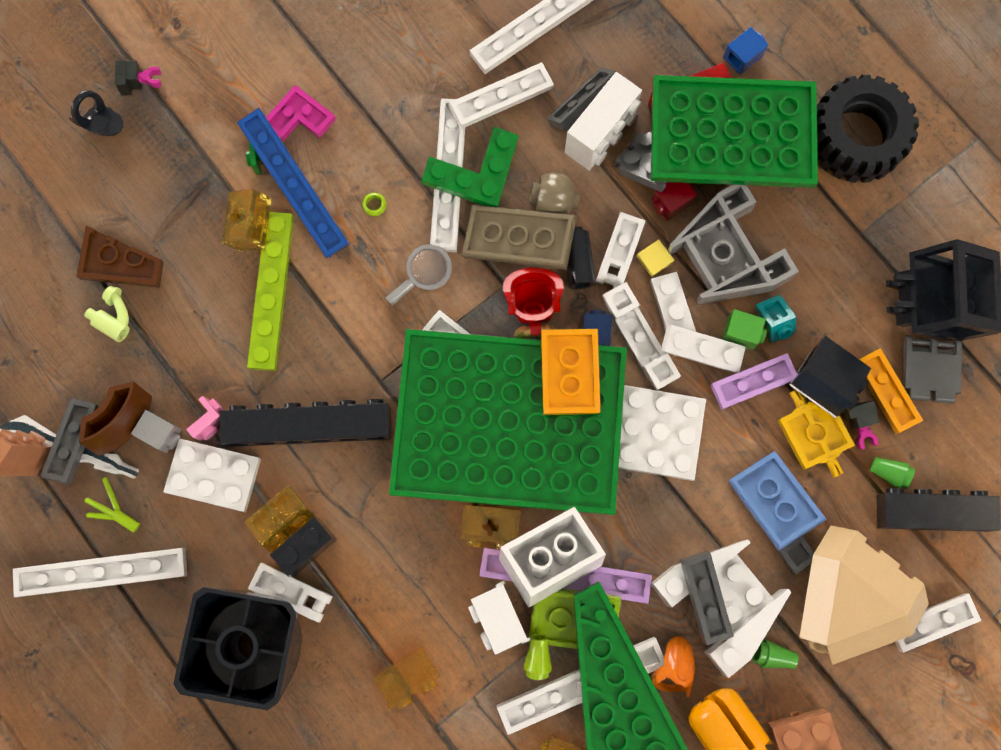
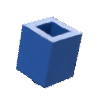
(745, 50)

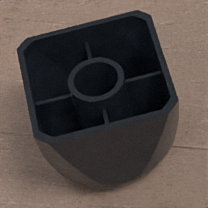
(210, 655)

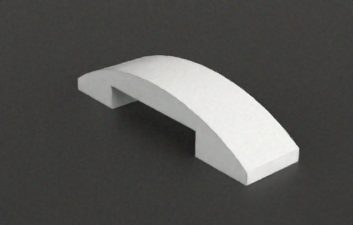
(639, 336)

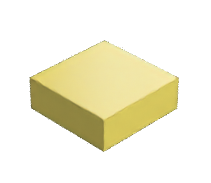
(655, 258)

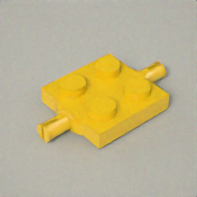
(815, 435)

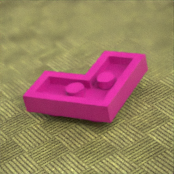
(301, 109)

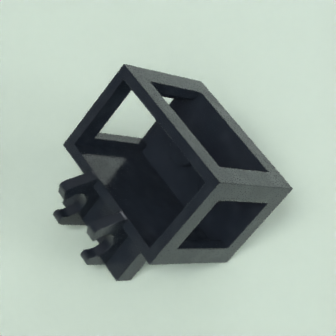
(948, 295)

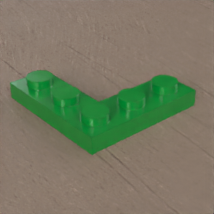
(482, 187)

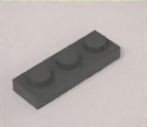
(575, 105)
(66, 449)
(706, 598)

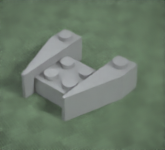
(725, 254)

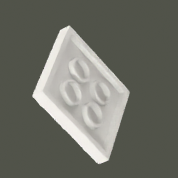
(660, 432)

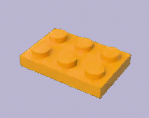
(570, 371)

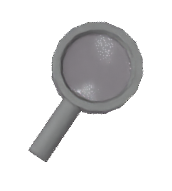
(427, 269)

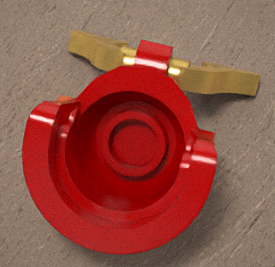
(533, 298)

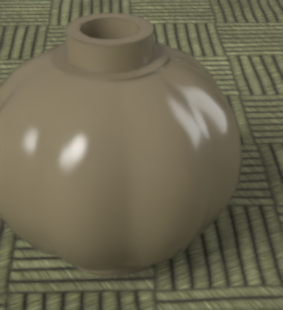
(554, 194)

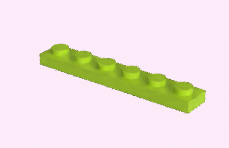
(270, 293)

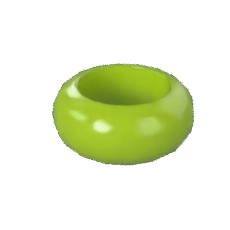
(370, 196)

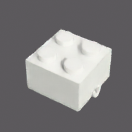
(498, 620)

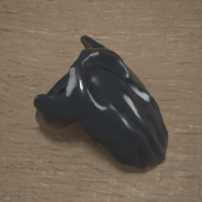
(99, 118)

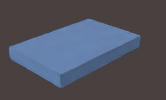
(777, 500)

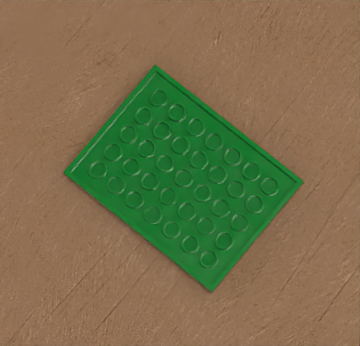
(479, 432)

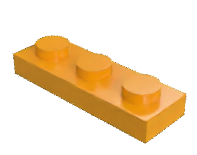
(890, 393)

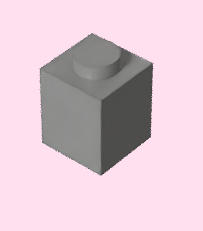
(157, 432)

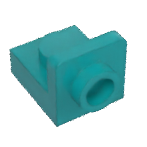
(779, 318)

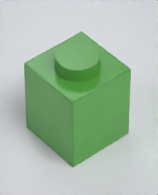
(744, 329)

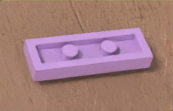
(754, 381)

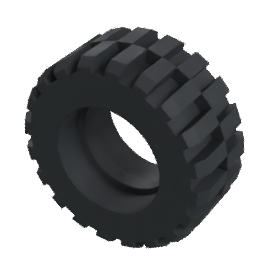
(882, 104)

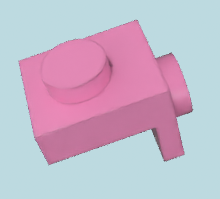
(207, 425)

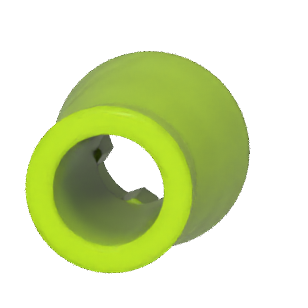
(538, 658)

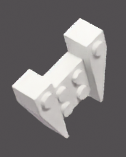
(746, 601)

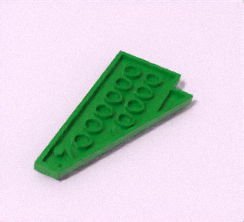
(616, 690)

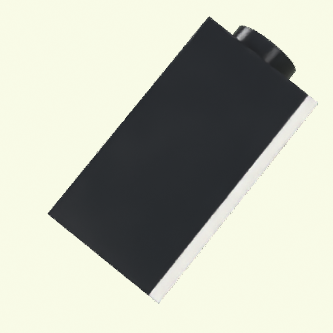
(831, 377)

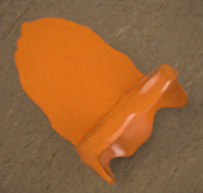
(678, 666)

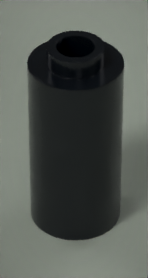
(580, 262)

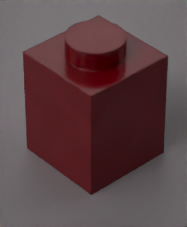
(673, 199)

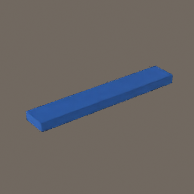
(293, 183)

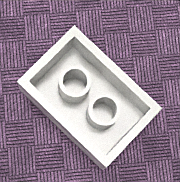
(603, 121)
(551, 556)

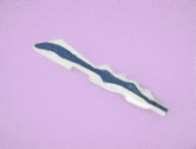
(108, 462)

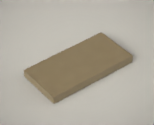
(519, 236)

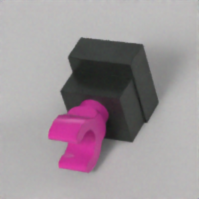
(130, 76)
(862, 417)

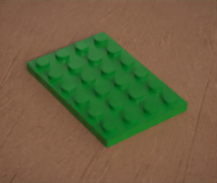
(734, 131)

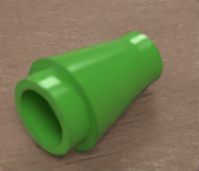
(894, 472)
(774, 656)

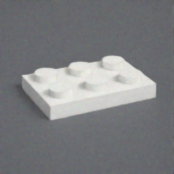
(212, 475)

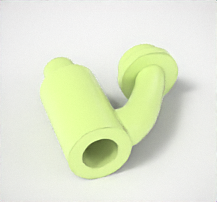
(113, 327)

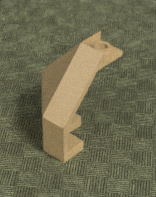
(858, 598)

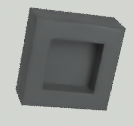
(797, 555)

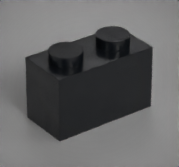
(303, 547)

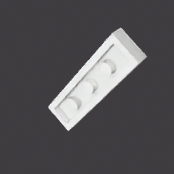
(501, 95)

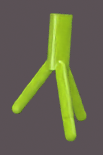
(109, 514)

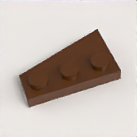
(115, 262)

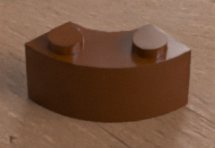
(114, 419)

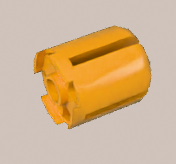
(726, 723)

